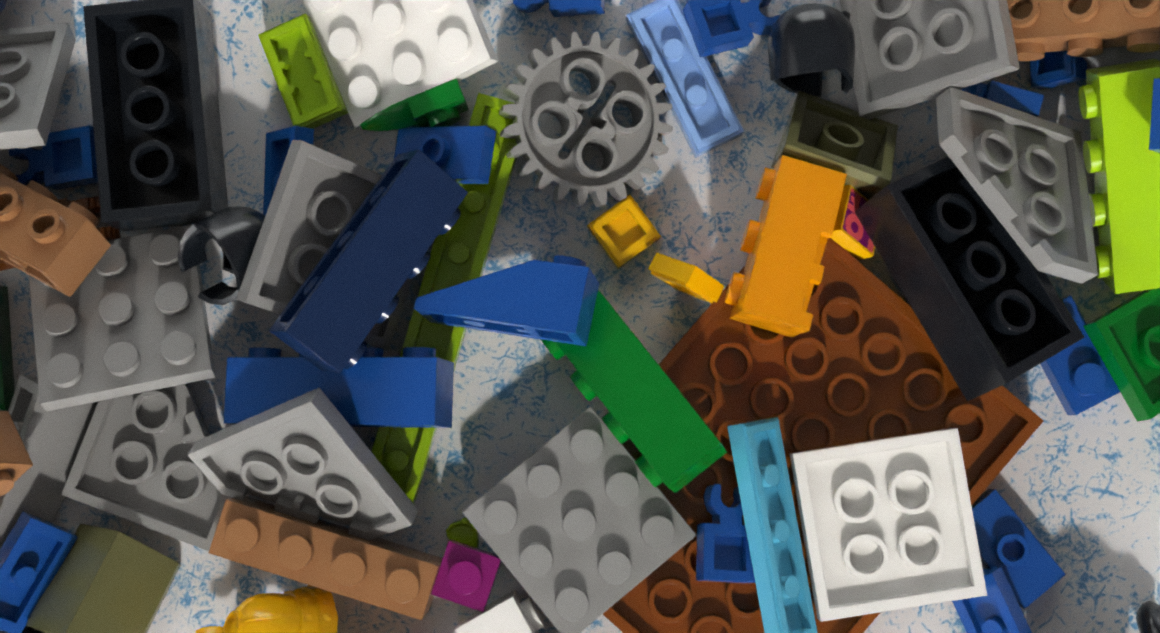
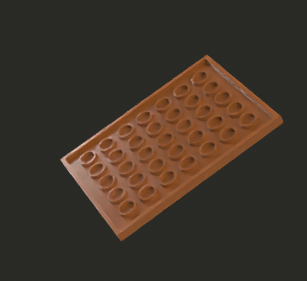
(848, 380)

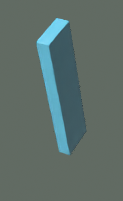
(772, 527)

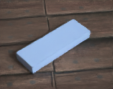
(690, 81)

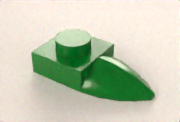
(432, 108)

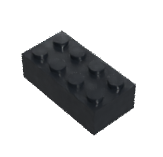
(155, 113)
(966, 279)

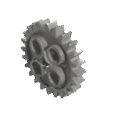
(549, 91)

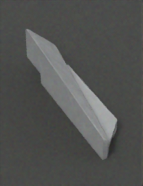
(52, 444)

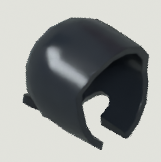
(809, 42)
(236, 233)

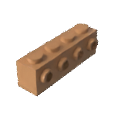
(1083, 26)
(46, 237)

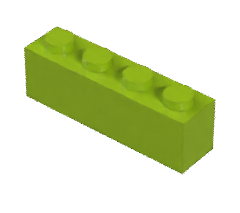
(1124, 173)

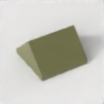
(840, 141)
(105, 586)

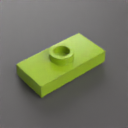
(302, 73)

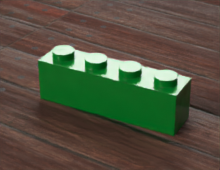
(640, 401)

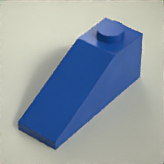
(526, 300)

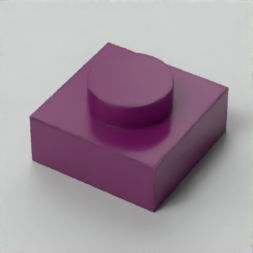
(466, 575)

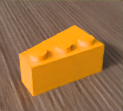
(786, 246)

